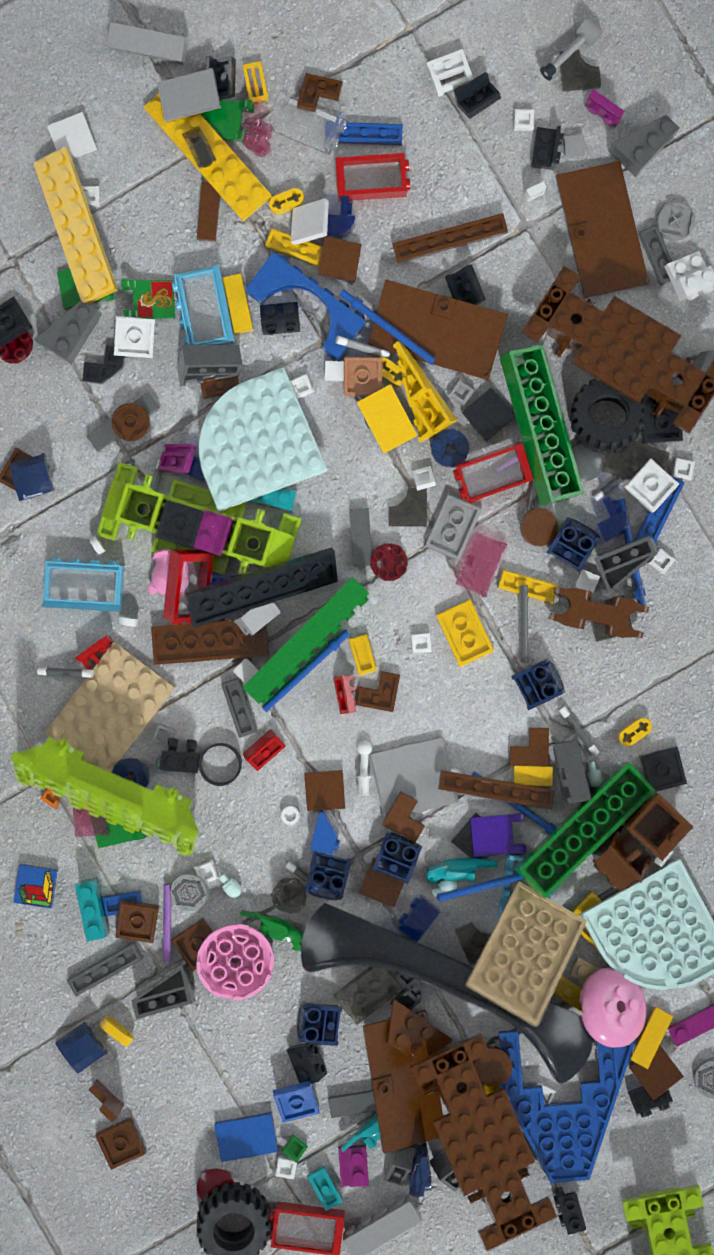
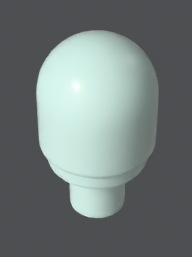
(594, 775)
(230, 886)
(444, 886)

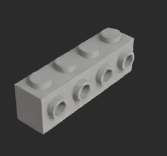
(147, 42)
(382, 1226)

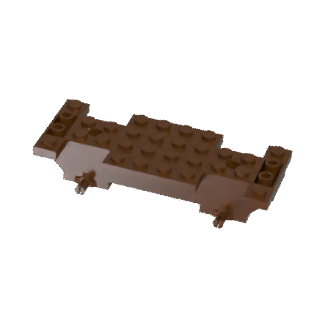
(623, 350)
(483, 1142)

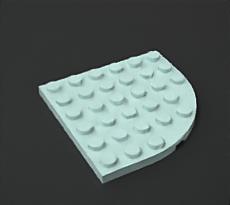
(257, 441)
(655, 930)

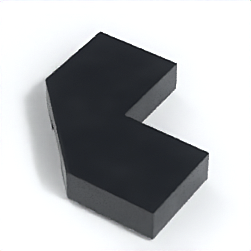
(101, 373)
(411, 995)

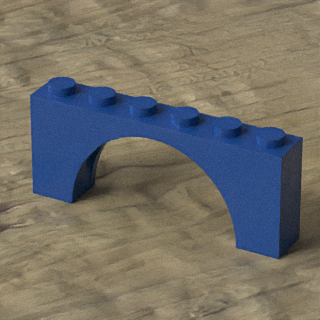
(279, 276)

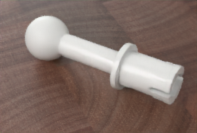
(364, 748)

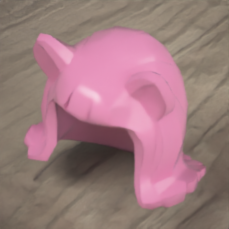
(160, 572)

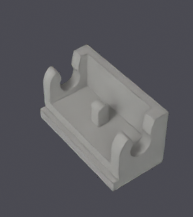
(256, 618)

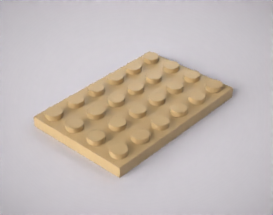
(111, 708)
(526, 953)

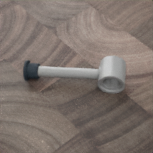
(588, 33)

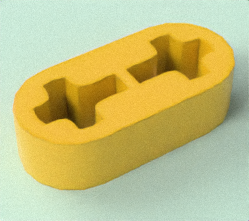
(284, 197)
(392, 368)
(637, 735)
(117, 1031)

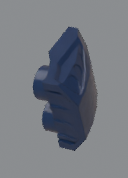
(31, 477)
(574, 543)
(539, 683)
(397, 857)
(327, 876)
(318, 1023)
(80, 1047)
(420, 1174)

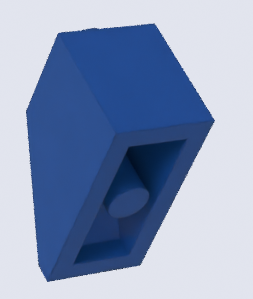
(325, 836)

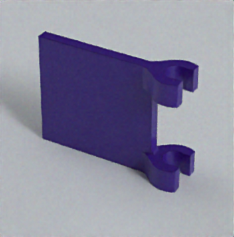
(495, 835)

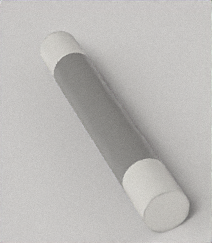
(362, 347)

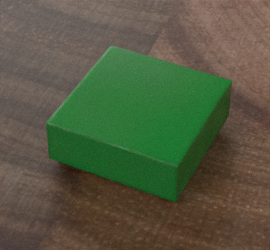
(294, 1148)

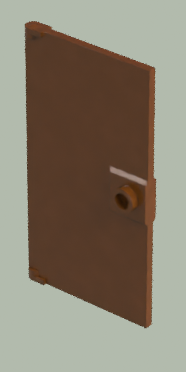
(602, 229)
(450, 330)
(400, 1104)

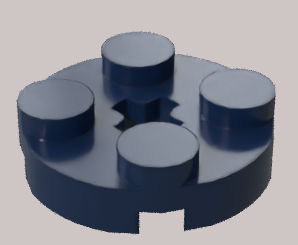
(450, 437)
(135, 767)

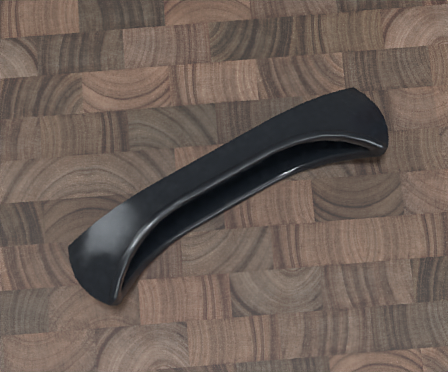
(342, 939)

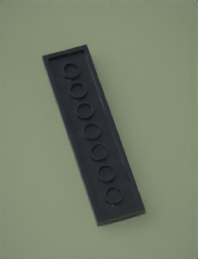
(261, 587)

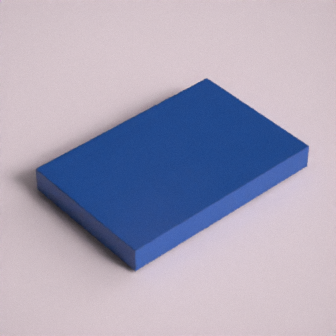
(246, 1137)

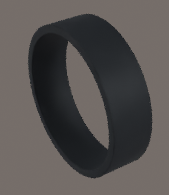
(201, 768)

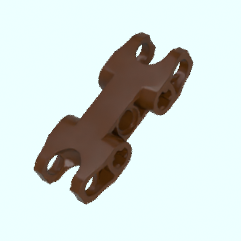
(584, 610)

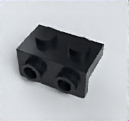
(225, 75)
(476, 95)
(465, 286)
(280, 318)
(307, 1062)
(571, 1211)

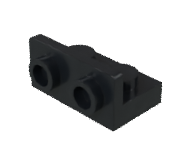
(545, 148)
(644, 1104)

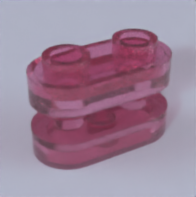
(257, 136)

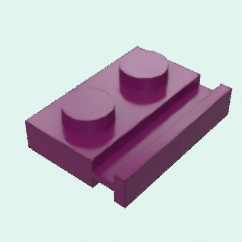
(604, 108)
(176, 458)
(213, 532)
(354, 1166)

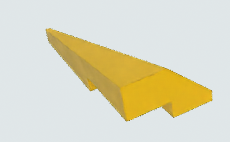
(428, 407)

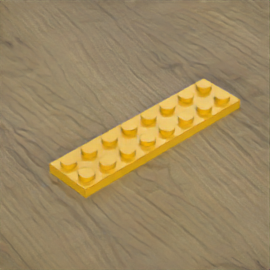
(226, 174)
(75, 226)

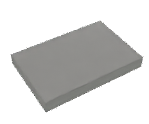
(189, 95)
(453, 527)

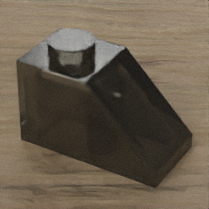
(199, 147)

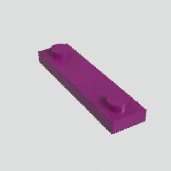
(692, 1026)

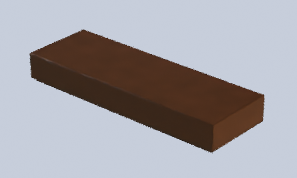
(208, 213)

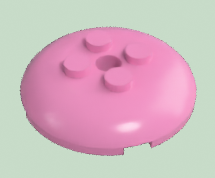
(238, 979)
(612, 1008)

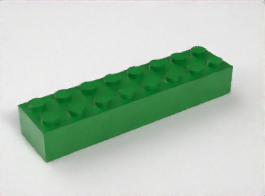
(541, 424)
(303, 643)
(584, 830)

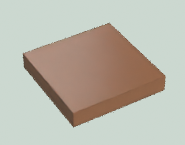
(362, 375)

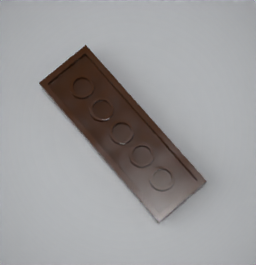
(206, 642)

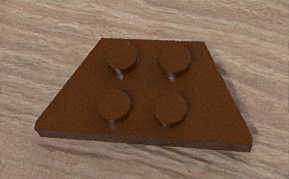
(413, 1034)

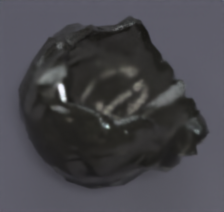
(289, 895)

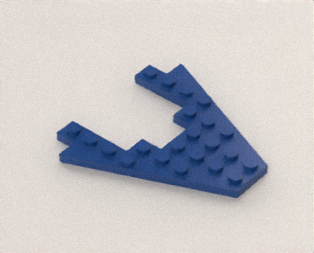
(566, 1133)

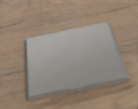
(413, 771)

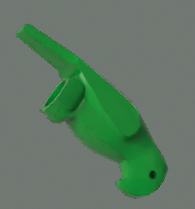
(277, 928)

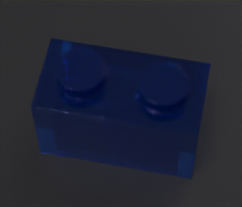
(418, 918)

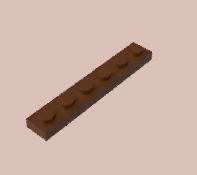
(450, 238)
(496, 790)

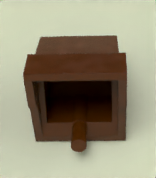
(658, 826)
(621, 859)

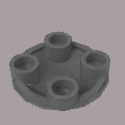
(588, 462)

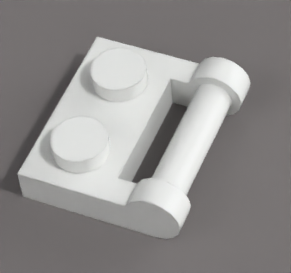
(446, 67)

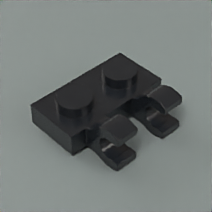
(180, 761)

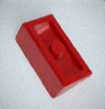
(263, 750)

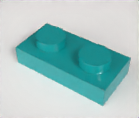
(325, 1188)

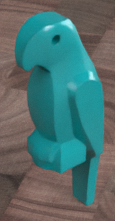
(458, 869)
(368, 1132)

